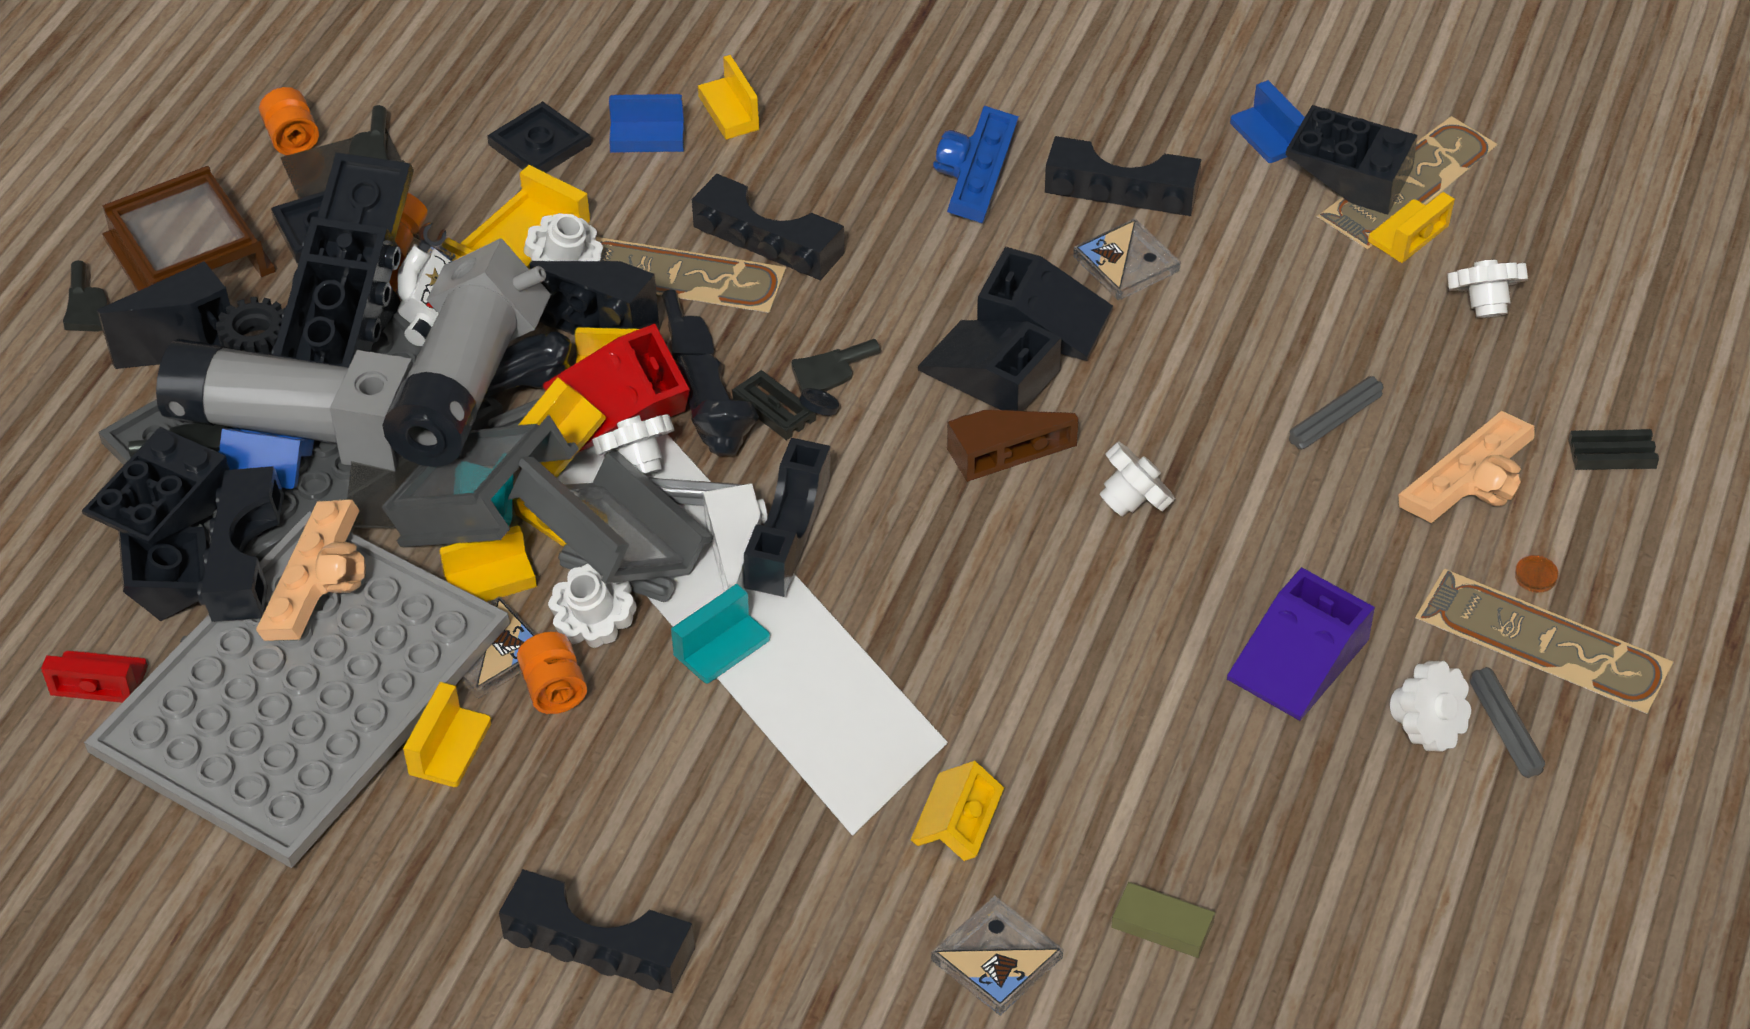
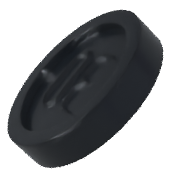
(819, 401)

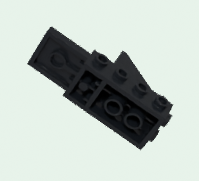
(346, 264)

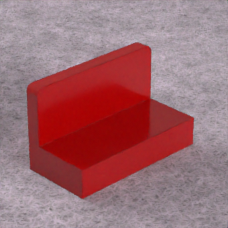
(93, 675)

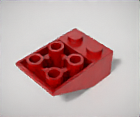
(629, 380)

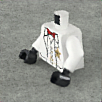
(415, 283)

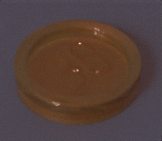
(1536, 574)

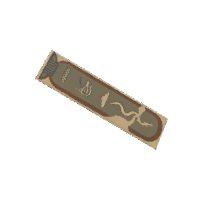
(1438, 162)
(701, 275)
(1545, 640)

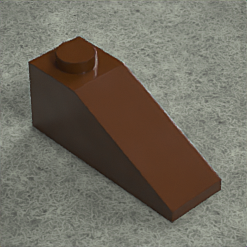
(1006, 438)

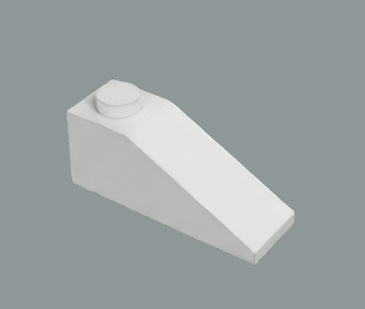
(731, 520)

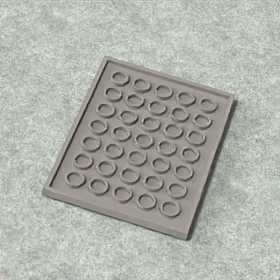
(294, 729)

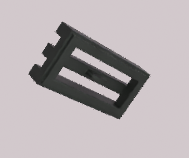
(769, 406)
(1635, 443)

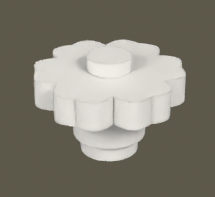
(562, 239)
(1488, 285)
(636, 441)
(1133, 482)
(590, 608)
(1433, 706)

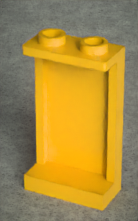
(539, 197)

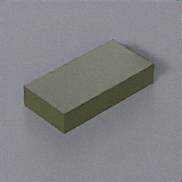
(1163, 919)

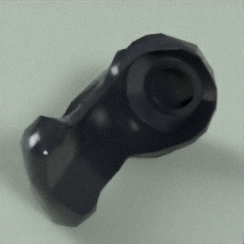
(531, 362)
(717, 418)

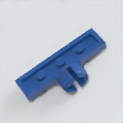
(975, 162)

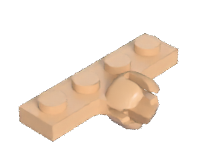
(1473, 468)
(317, 566)

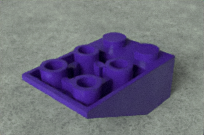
(1302, 643)

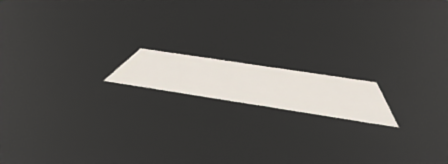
(809, 684)

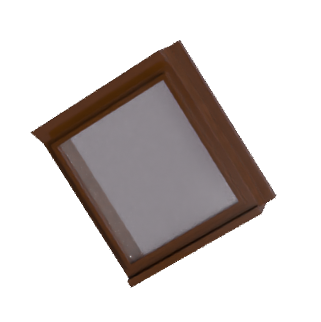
(177, 228)

